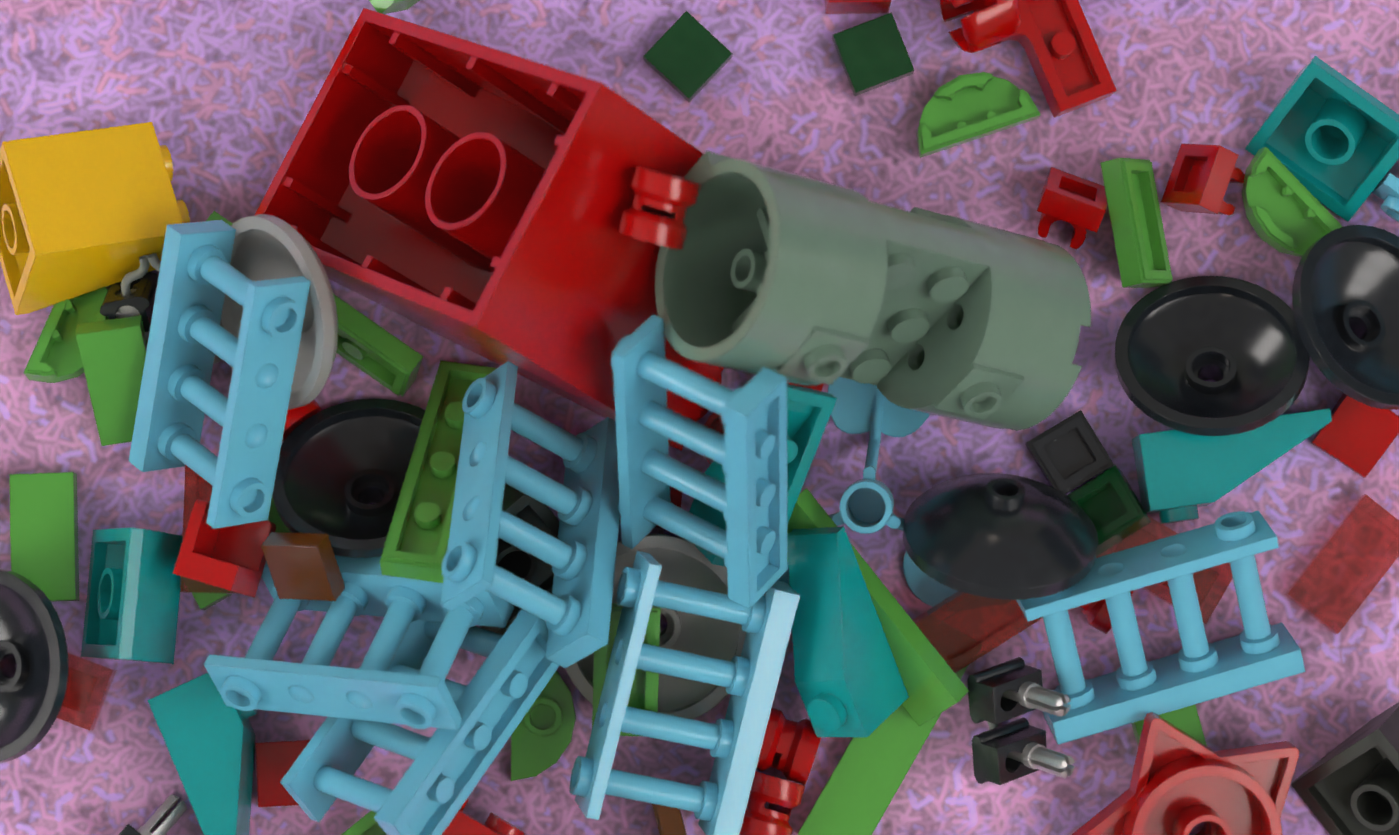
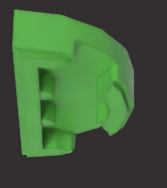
(970, 110)
(1282, 208)
(57, 350)
(543, 731)

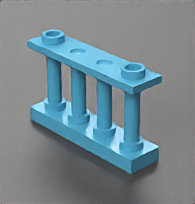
(180, 363)
(750, 454)
(586, 505)
(1200, 668)
(370, 690)
(732, 740)
(449, 761)

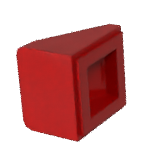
(1357, 434)

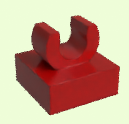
(1201, 179)
(1073, 201)

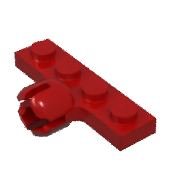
(1053, 39)

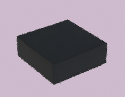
(1069, 453)

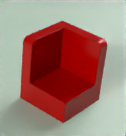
(225, 555)

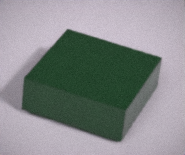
(873, 54)
(687, 56)
(1111, 507)

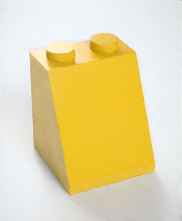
(82, 211)

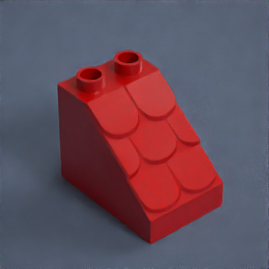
(484, 202)

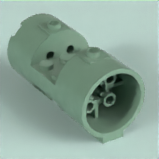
(871, 293)

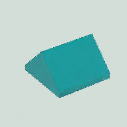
(1331, 137)
(132, 596)

